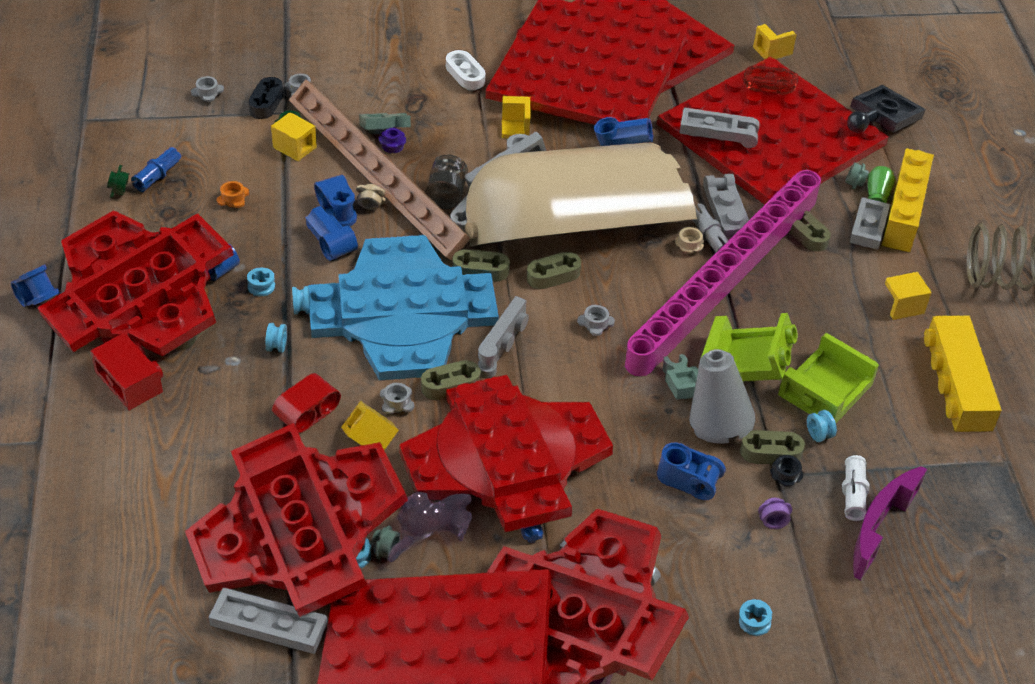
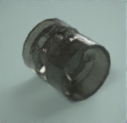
(447, 181)

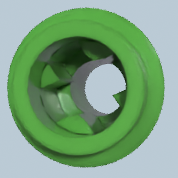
(880, 183)

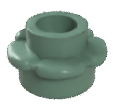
(857, 175)
(383, 541)

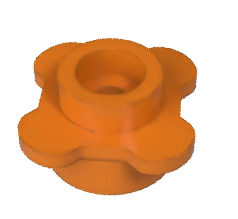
(232, 194)

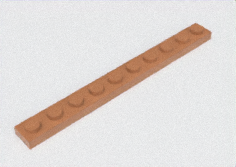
(380, 170)

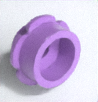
(775, 513)

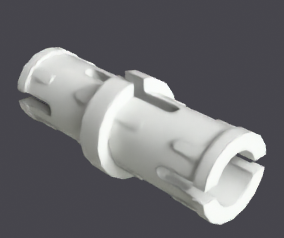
(855, 488)

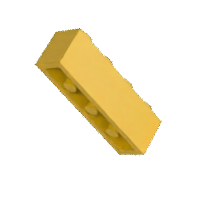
(908, 200)
(962, 374)

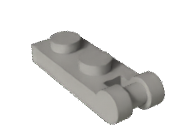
(720, 126)
(725, 204)
(502, 336)

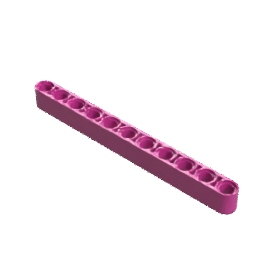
(720, 274)

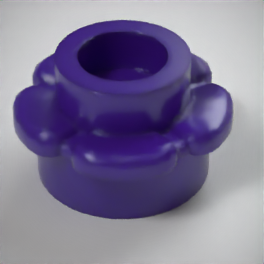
(392, 140)

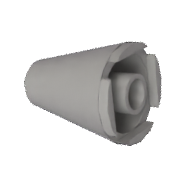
(720, 400)

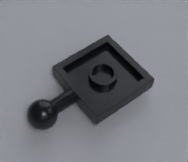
(885, 108)

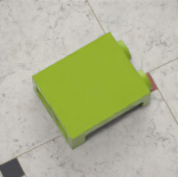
(756, 351)
(829, 379)

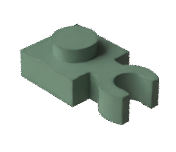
(378, 122)
(680, 377)

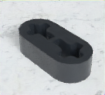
(266, 98)

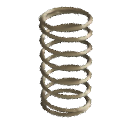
(972, 255)

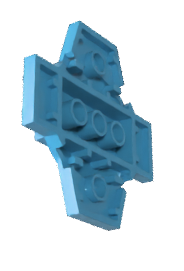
(402, 306)

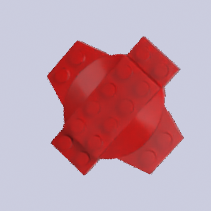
(136, 283)
(506, 451)
(296, 519)
(603, 601)

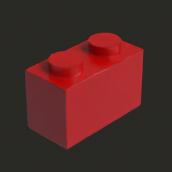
(127, 371)

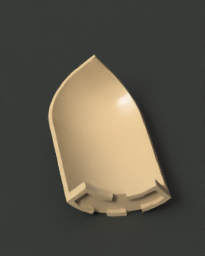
(575, 192)

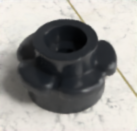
(787, 470)

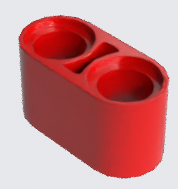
(306, 402)

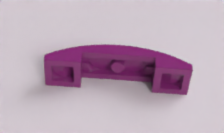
(897, 493)

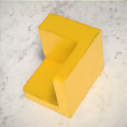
(773, 45)
(515, 116)
(293, 136)
(910, 295)
(369, 426)

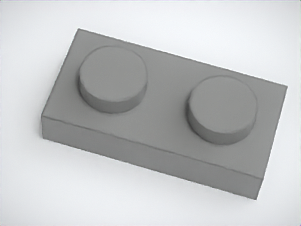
(869, 223)

